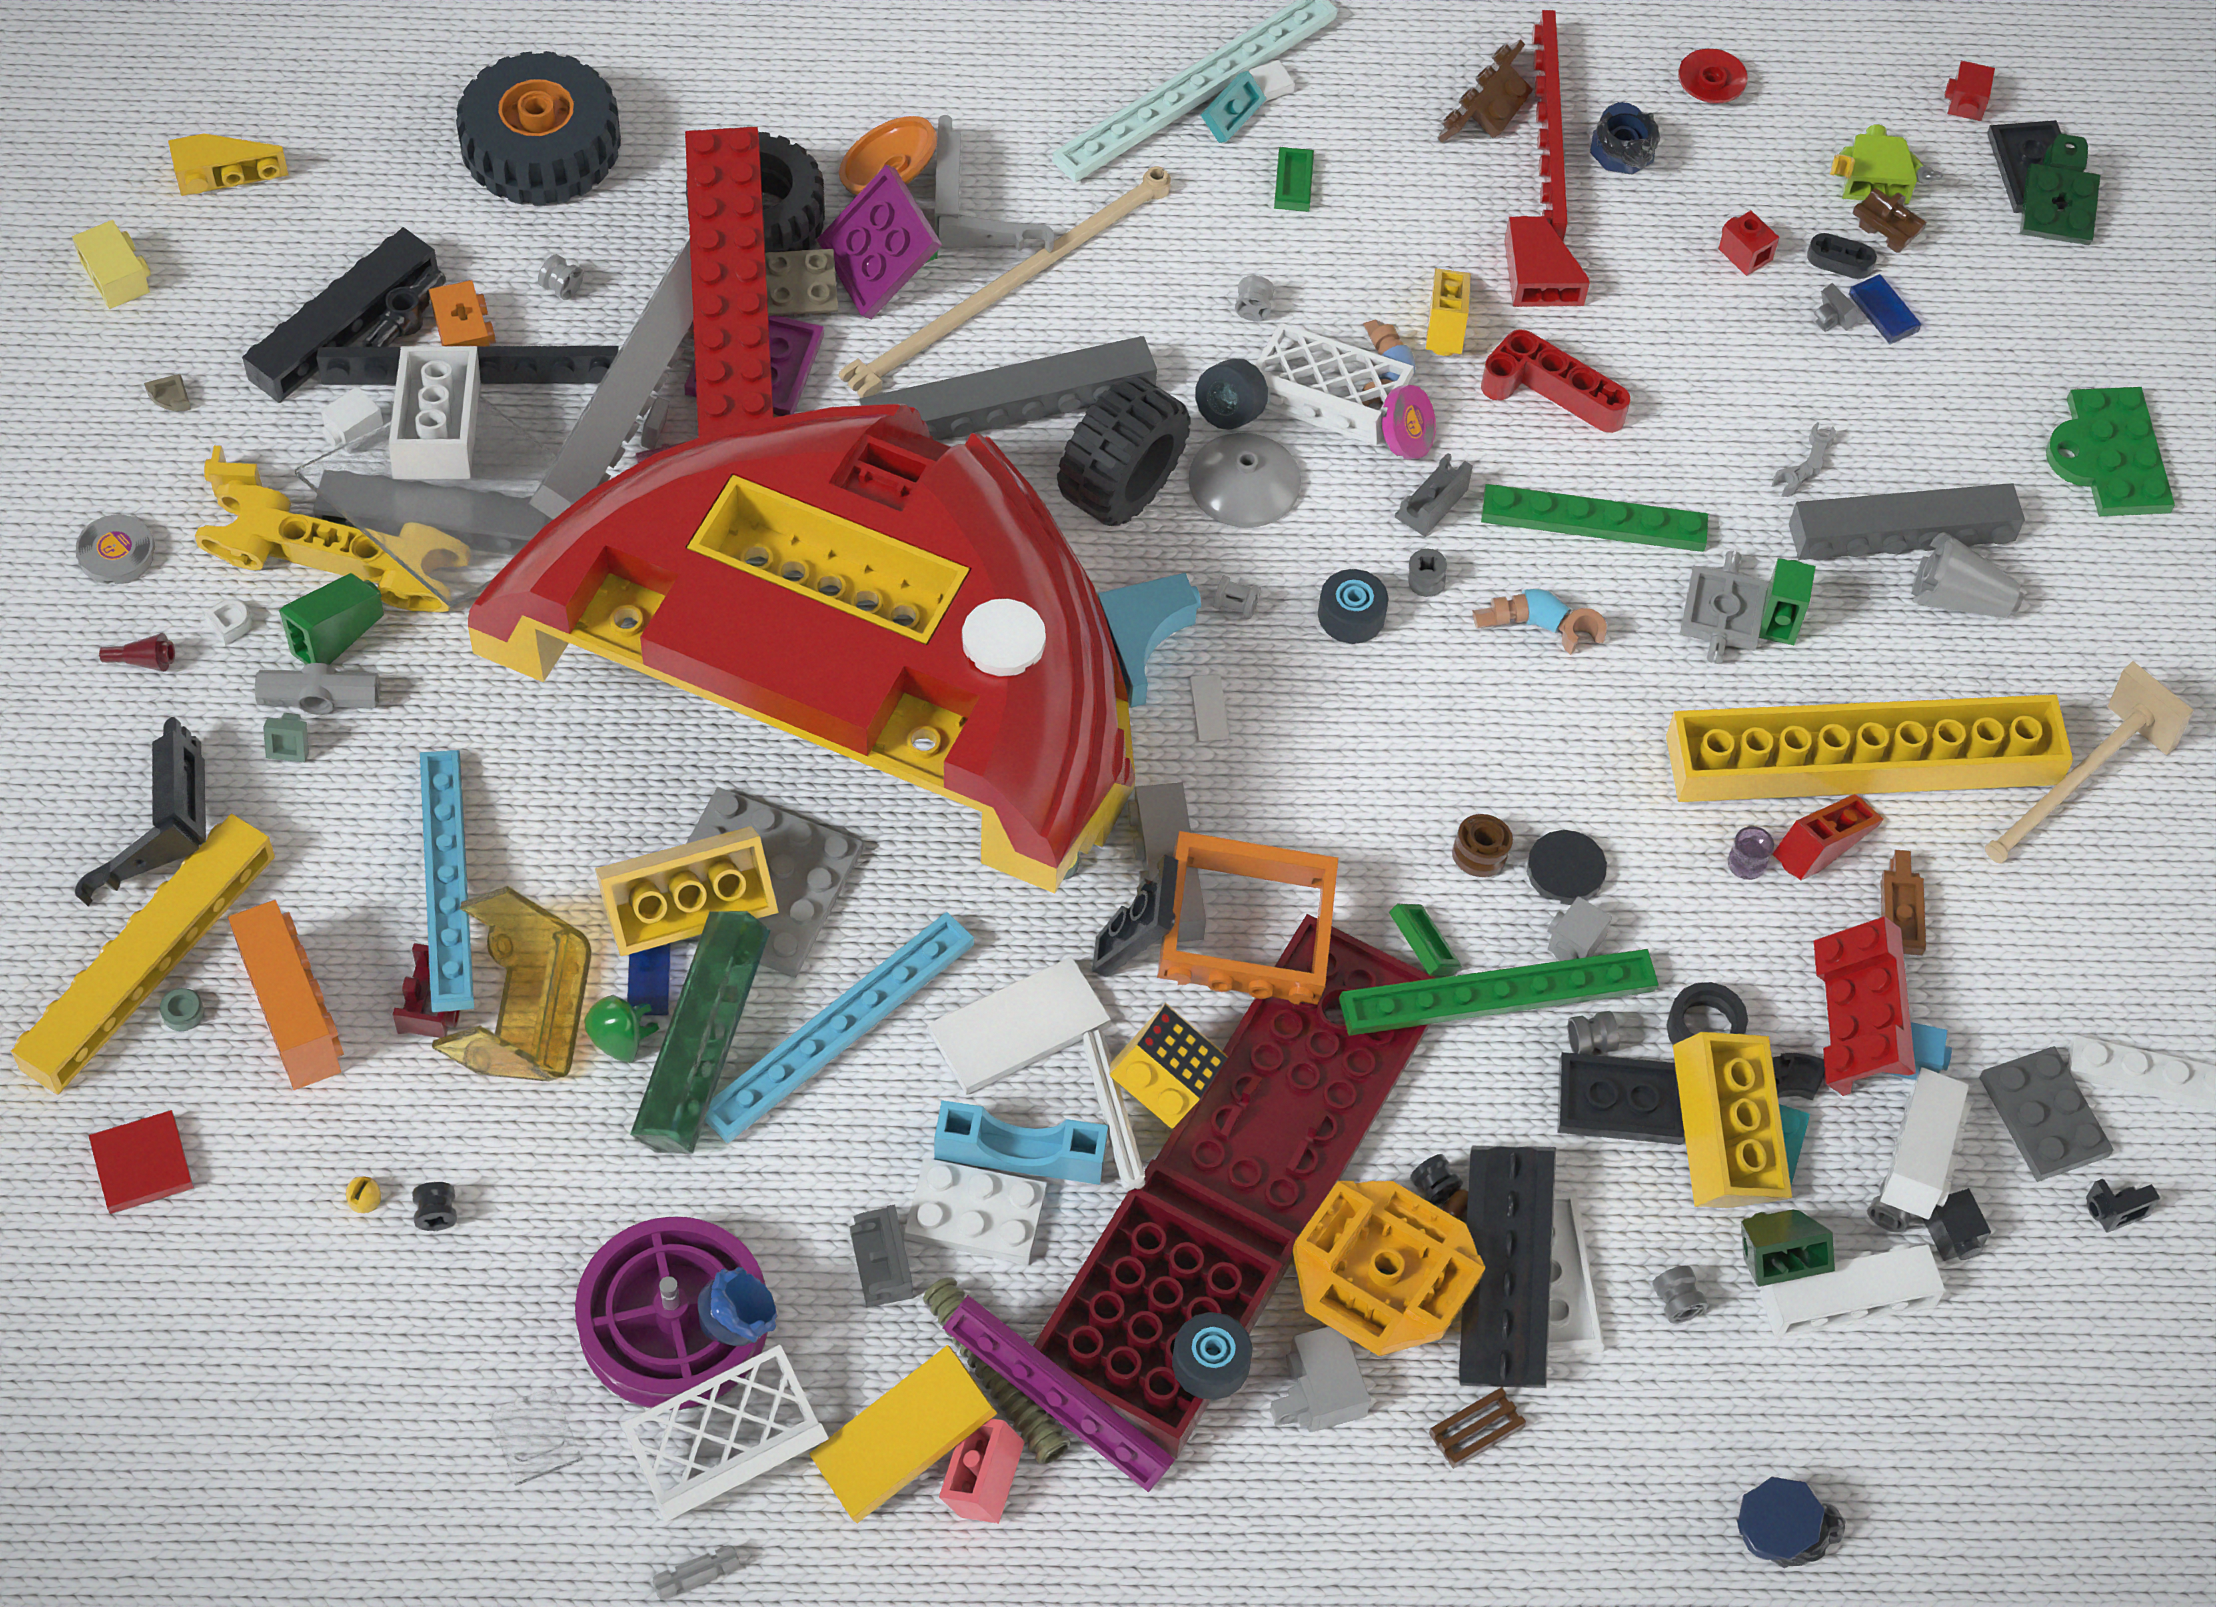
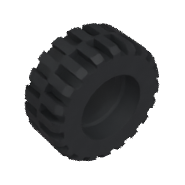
(798, 181)
(1123, 450)

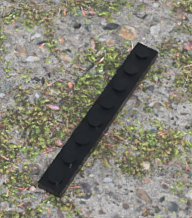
(496, 364)

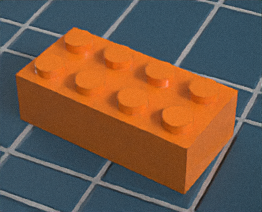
(287, 993)

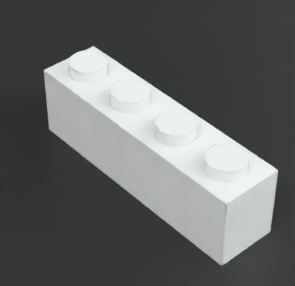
(1926, 1144)
(1856, 1291)

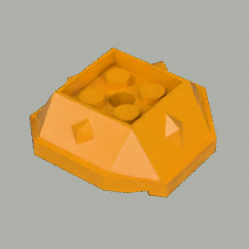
(1394, 1230)

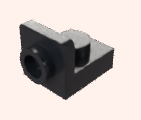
(2120, 1209)

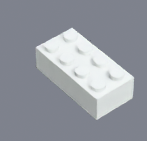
(435, 412)

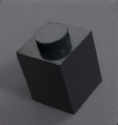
(1958, 1227)

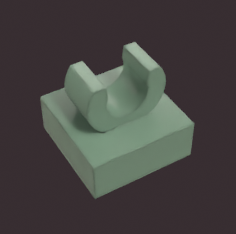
(286, 738)

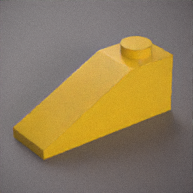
(1448, 312)

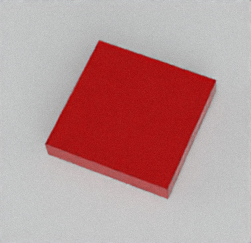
(140, 1161)

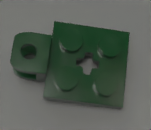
(2061, 177)

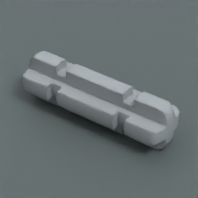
(696, 1572)

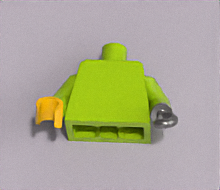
(1880, 163)

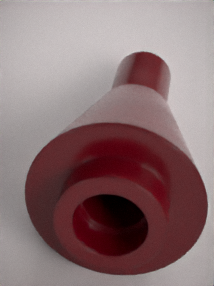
(151, 653)

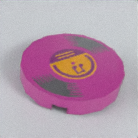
(1409, 422)

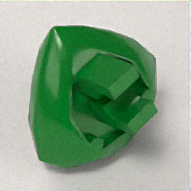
(616, 1027)

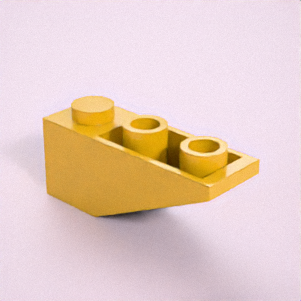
(219, 162)

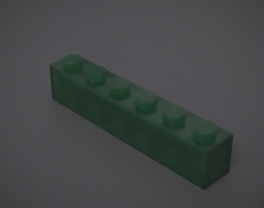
(700, 1032)

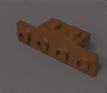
(1494, 98)

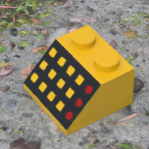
(1167, 1065)

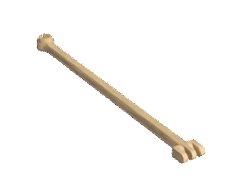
(867, 377)

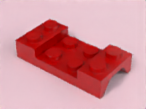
(1865, 1003)

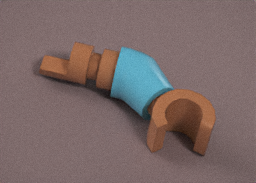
(1544, 610)

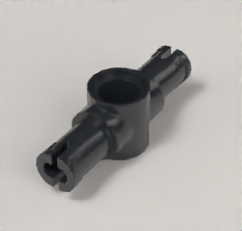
(405, 309)

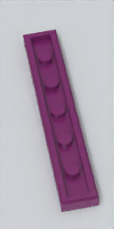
(1058, 1393)

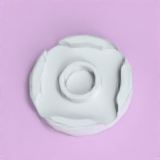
(1003, 637)

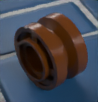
(1482, 845)

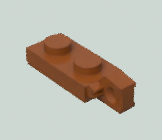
(1904, 902)

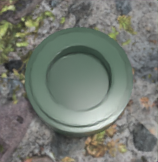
(181, 1009)

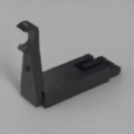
(176, 813)

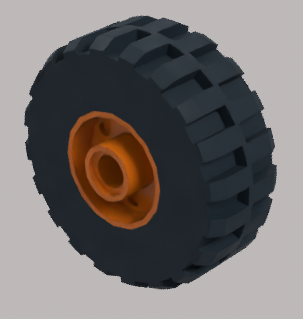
(538, 128)

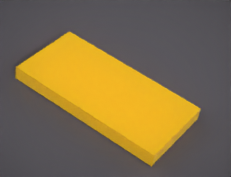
(902, 1433)

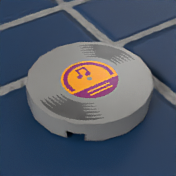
(115, 549)

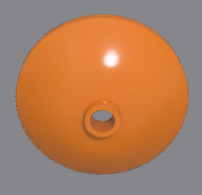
(900, 143)

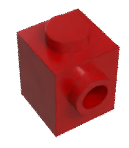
(1969, 90)
(1748, 242)

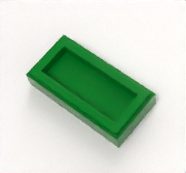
(1294, 179)
(1425, 939)

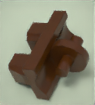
(1889, 218)

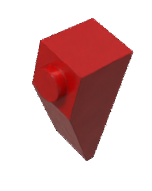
(1825, 836)

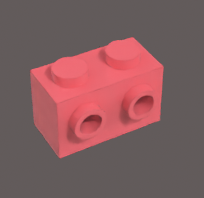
(982, 1472)

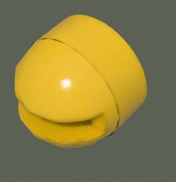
(369, 1197)

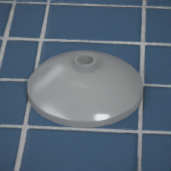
(1243, 493)

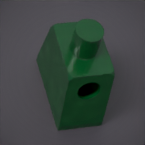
(1786, 1247)

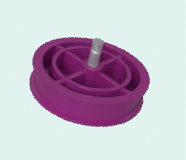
(642, 1310)

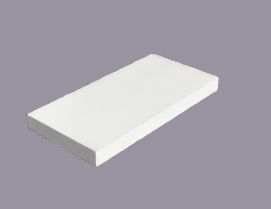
(1018, 1025)
(1573, 1303)

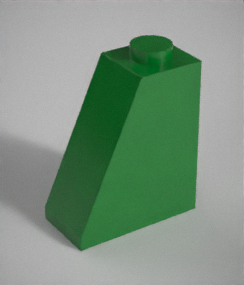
(331, 618)

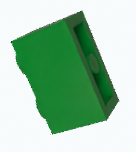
(1786, 601)

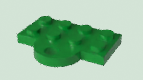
(2112, 452)

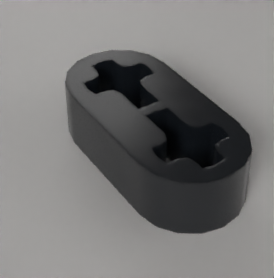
(1841, 256)

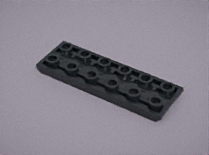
(1513, 1233)

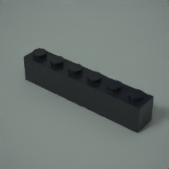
(336, 315)

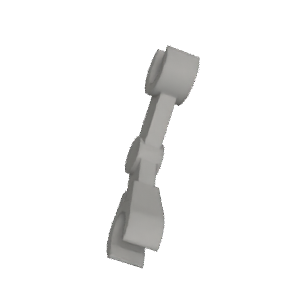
(1797, 474)

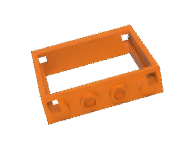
(1262, 863)

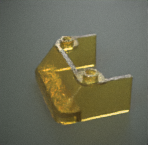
(540, 995)

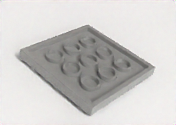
(804, 867)

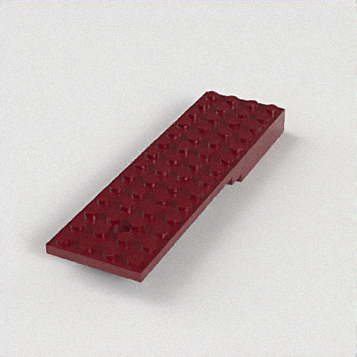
(1231, 1189)

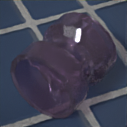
(1750, 852)

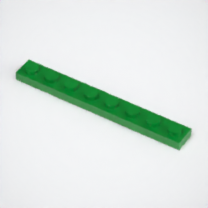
(1498, 991)

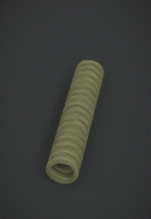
(1027, 1415)

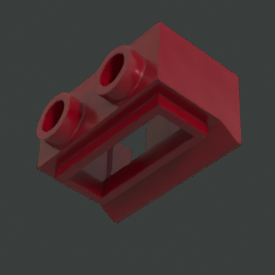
(415, 993)

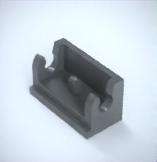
(1435, 496)
(881, 1257)

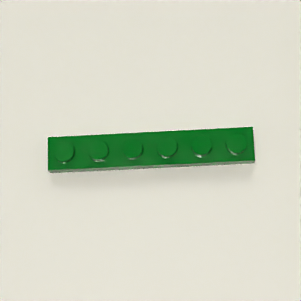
(1594, 517)

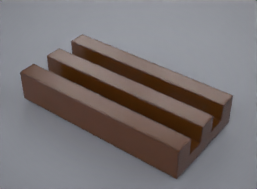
(1506, 1409)

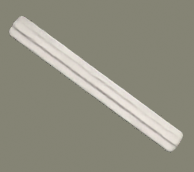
(1113, 1111)

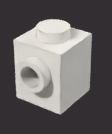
(350, 417)

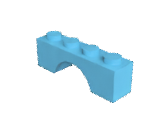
(976, 1138)

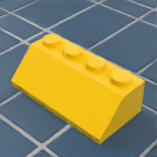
(674, 889)
(1731, 1120)

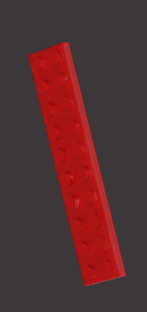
(728, 278)

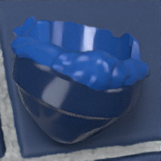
(736, 1308)

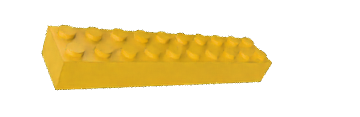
(1868, 748)

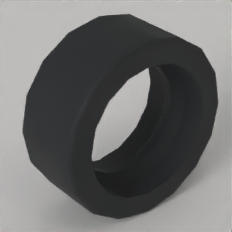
(1710, 995)

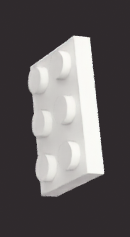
(975, 1211)

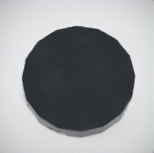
(1566, 866)

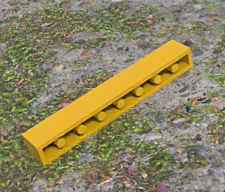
(142, 954)

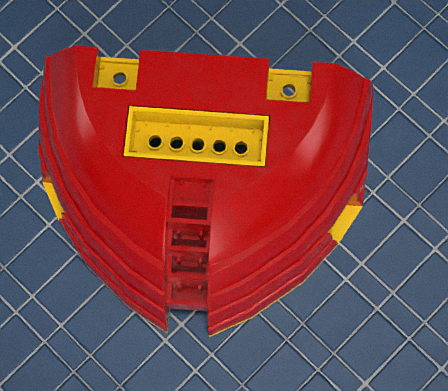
(888, 520)

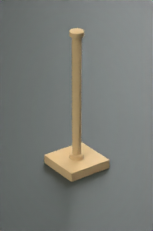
(2146, 709)

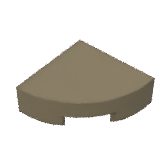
(168, 393)

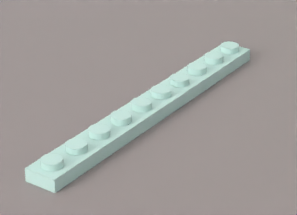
(1191, 87)

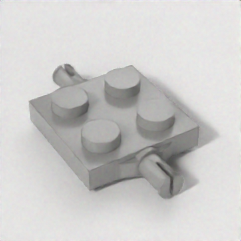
(1724, 607)

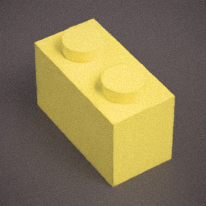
(112, 264)

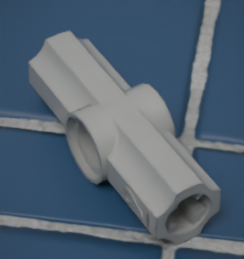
(317, 688)

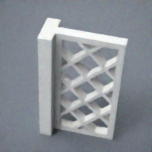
(1314, 402)
(744, 1465)

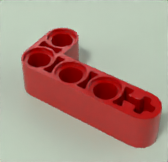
(1556, 376)

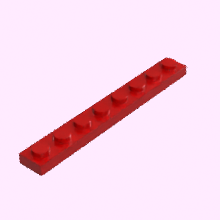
(1549, 114)

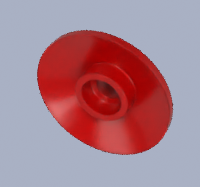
(1712, 75)

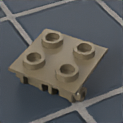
(801, 283)

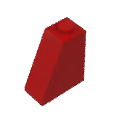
(1542, 266)

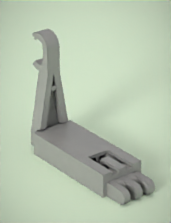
(969, 230)

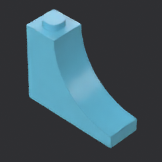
(1144, 617)

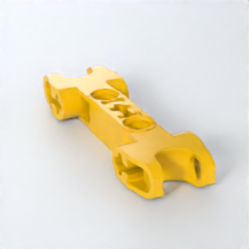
(269, 528)

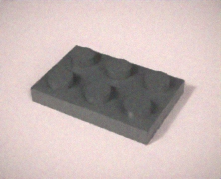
(2046, 1113)

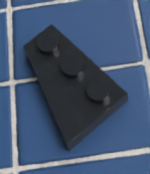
(1141, 924)

